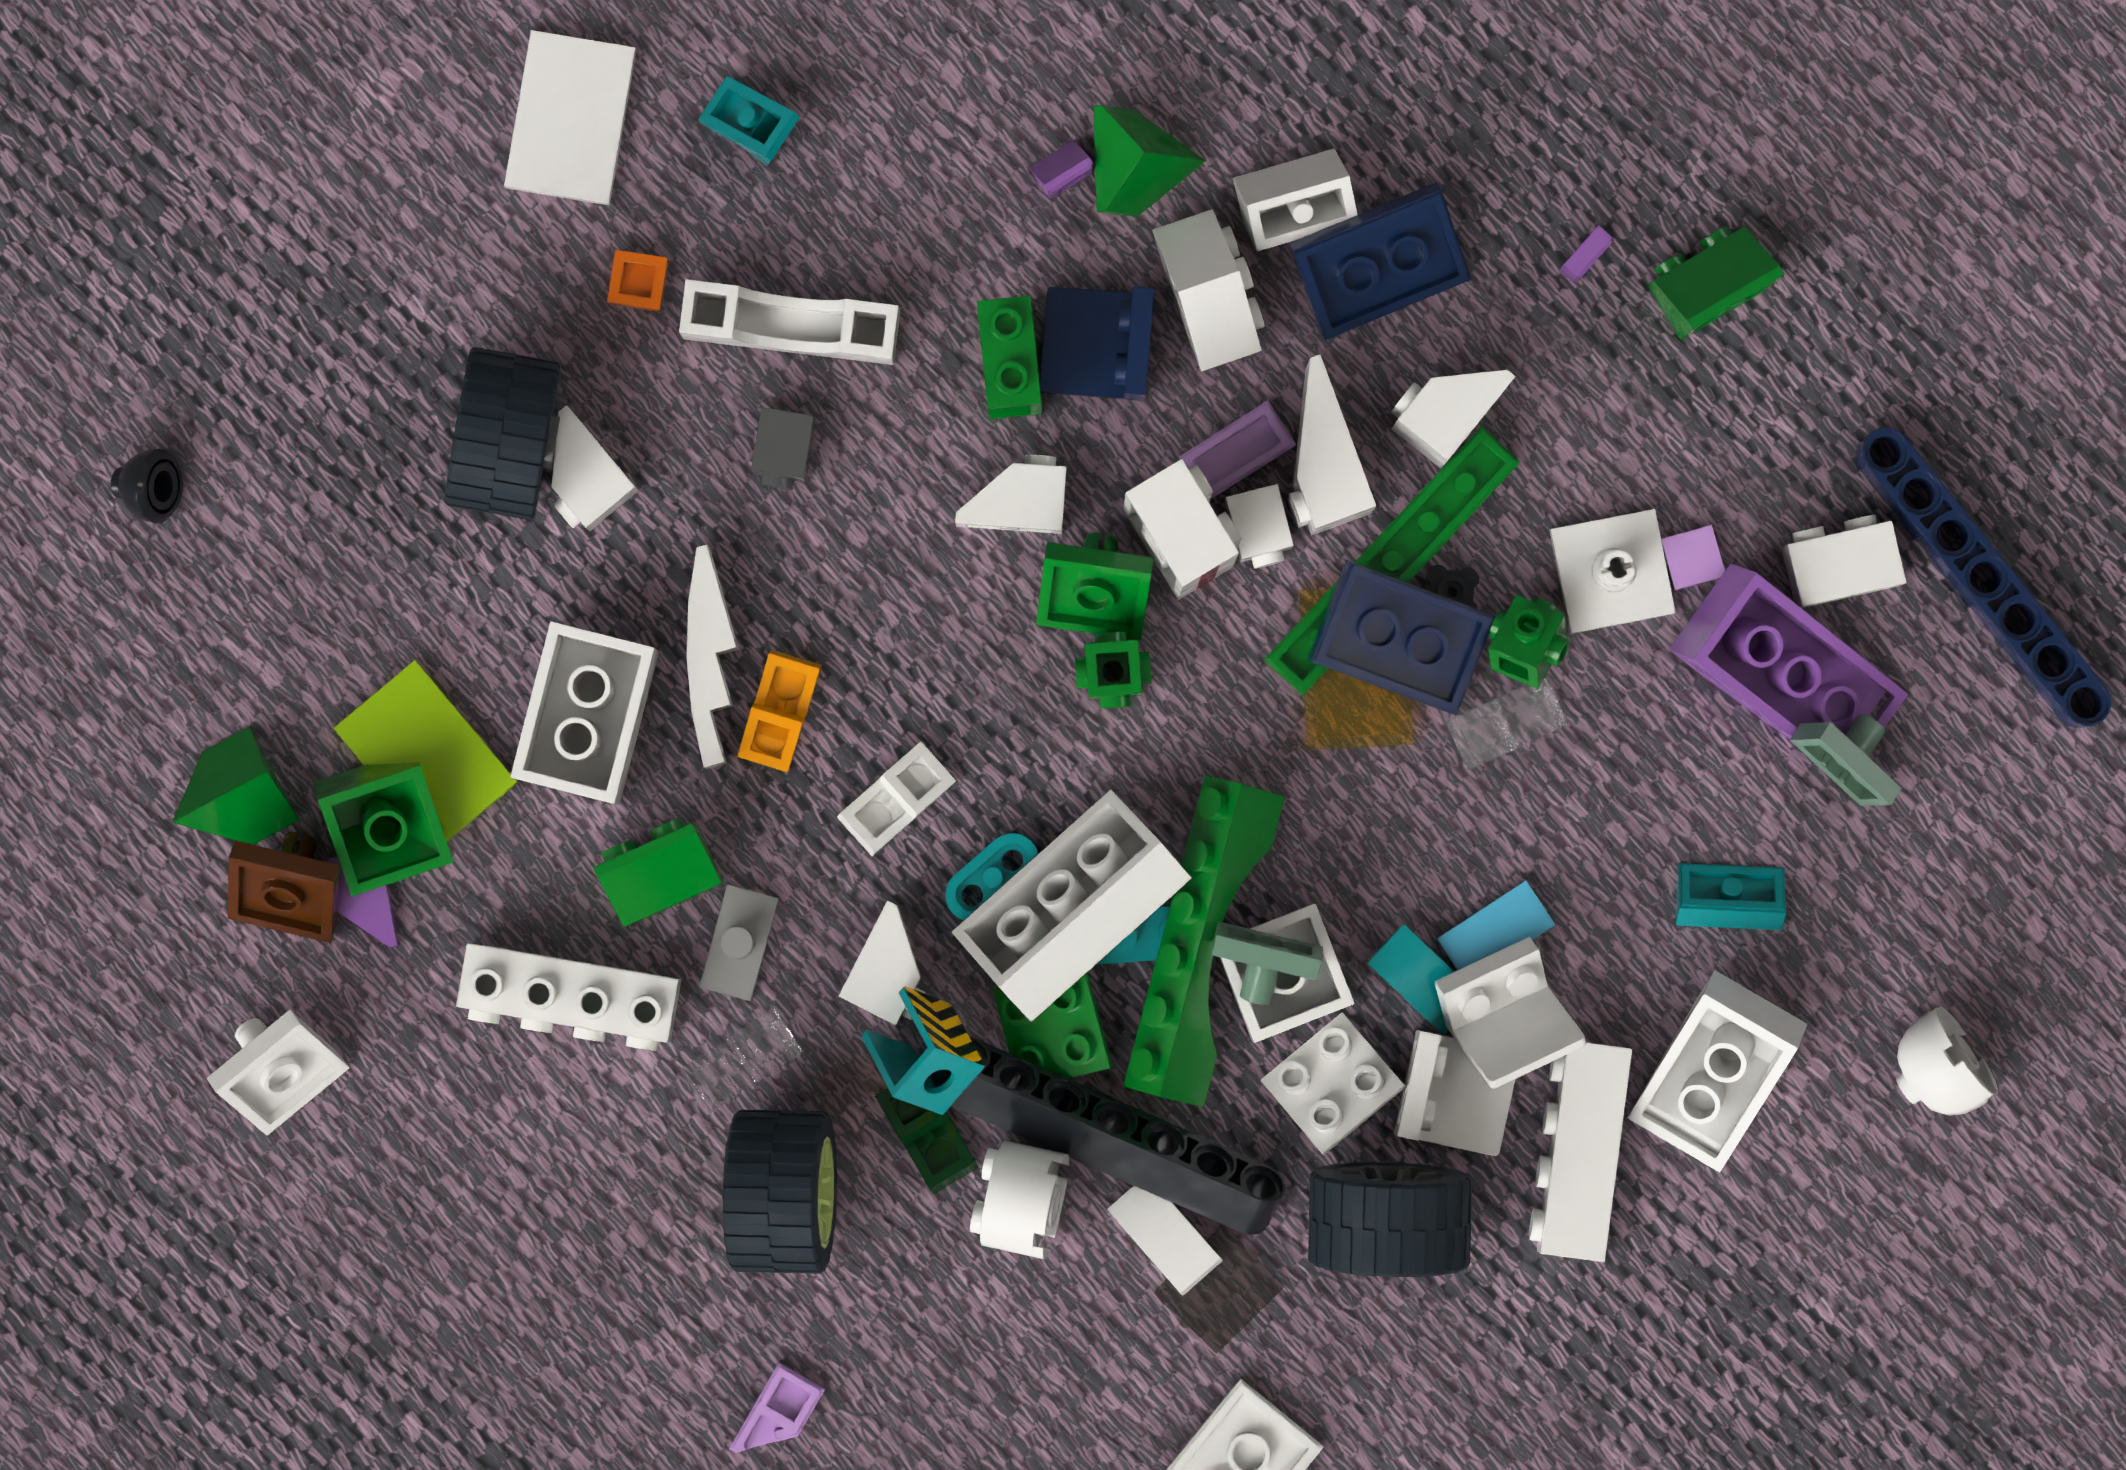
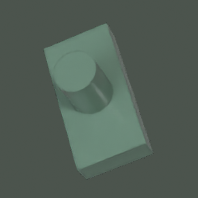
(1847, 758)
(1265, 958)

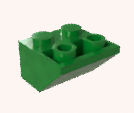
(658, 873)

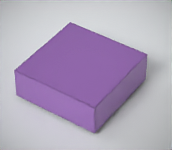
(1586, 254)

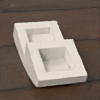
(896, 798)
(1165, 1237)

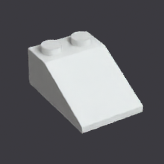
(1327, 469)
(1718, 1071)

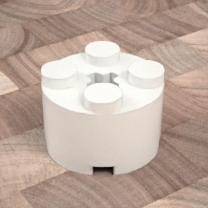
(1020, 1199)

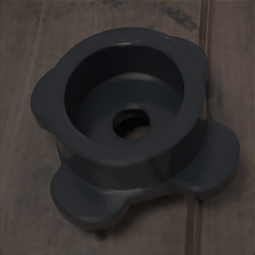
(1462, 581)

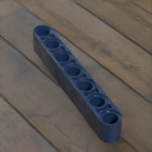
(2007, 588)

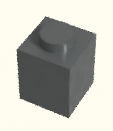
(783, 447)

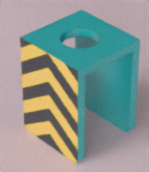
(947, 1049)

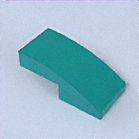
(1411, 970)

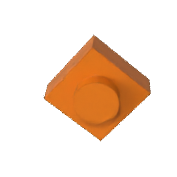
(638, 281)

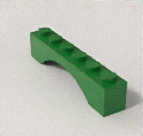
(1174, 1037)

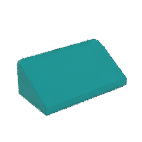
(1730, 896)

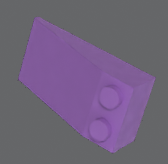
(1780, 658)

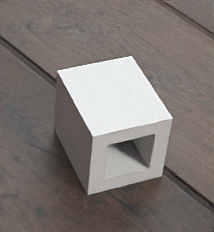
(1261, 524)

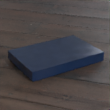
(1380, 261)
(1401, 637)

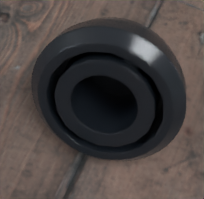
(149, 485)

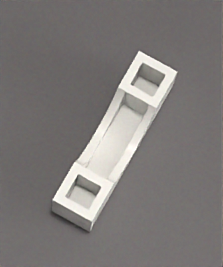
(789, 324)

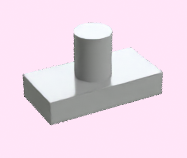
(739, 942)

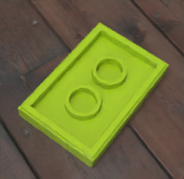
(418, 723)

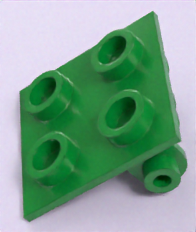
(1063, 1037)

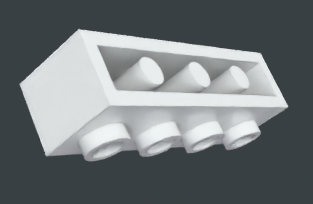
(569, 994)

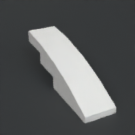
(708, 636)

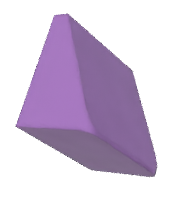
(1062, 169)

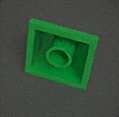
(382, 824)

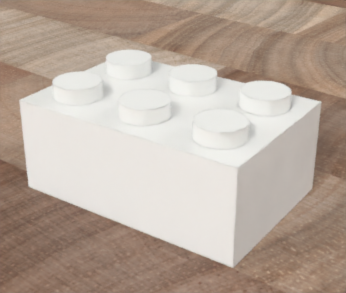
(584, 713)

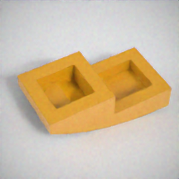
(779, 710)

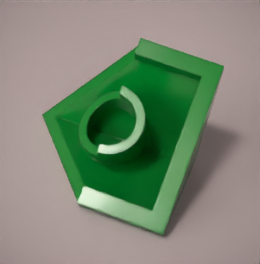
(1135, 161)
(236, 793)

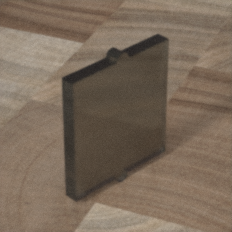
(1226, 1296)

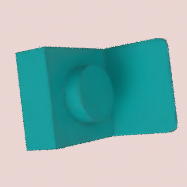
(749, 119)

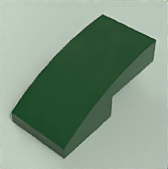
(930, 1141)

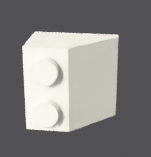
(1446, 411)

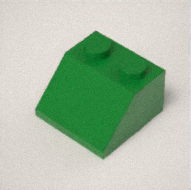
(1714, 281)

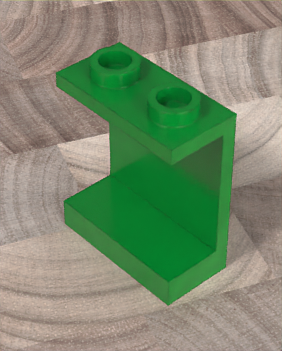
(1009, 357)

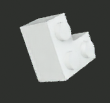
(1210, 288)

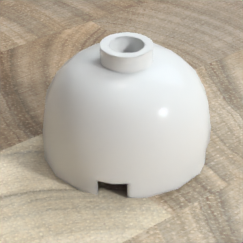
(1942, 1066)

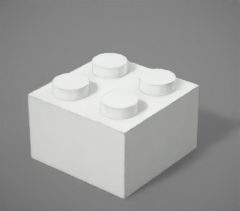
(1294, 997)

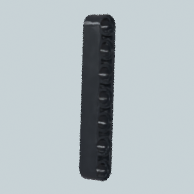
(1120, 1140)

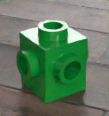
(1528, 640)
(1108, 648)

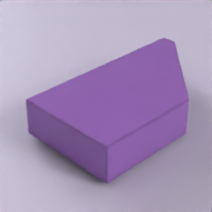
(368, 910)

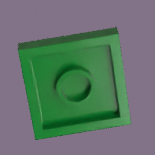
(1094, 588)

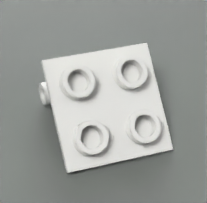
(1332, 1083)

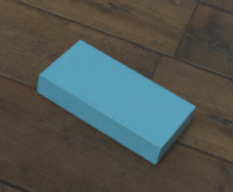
(1496, 926)

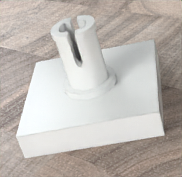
(1612, 571)
(276, 1070)

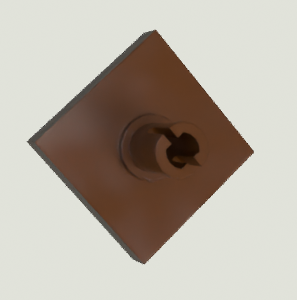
(284, 888)

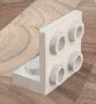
(1507, 1014)
(1450, 1100)

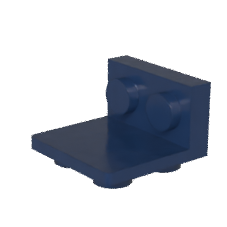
(1096, 343)

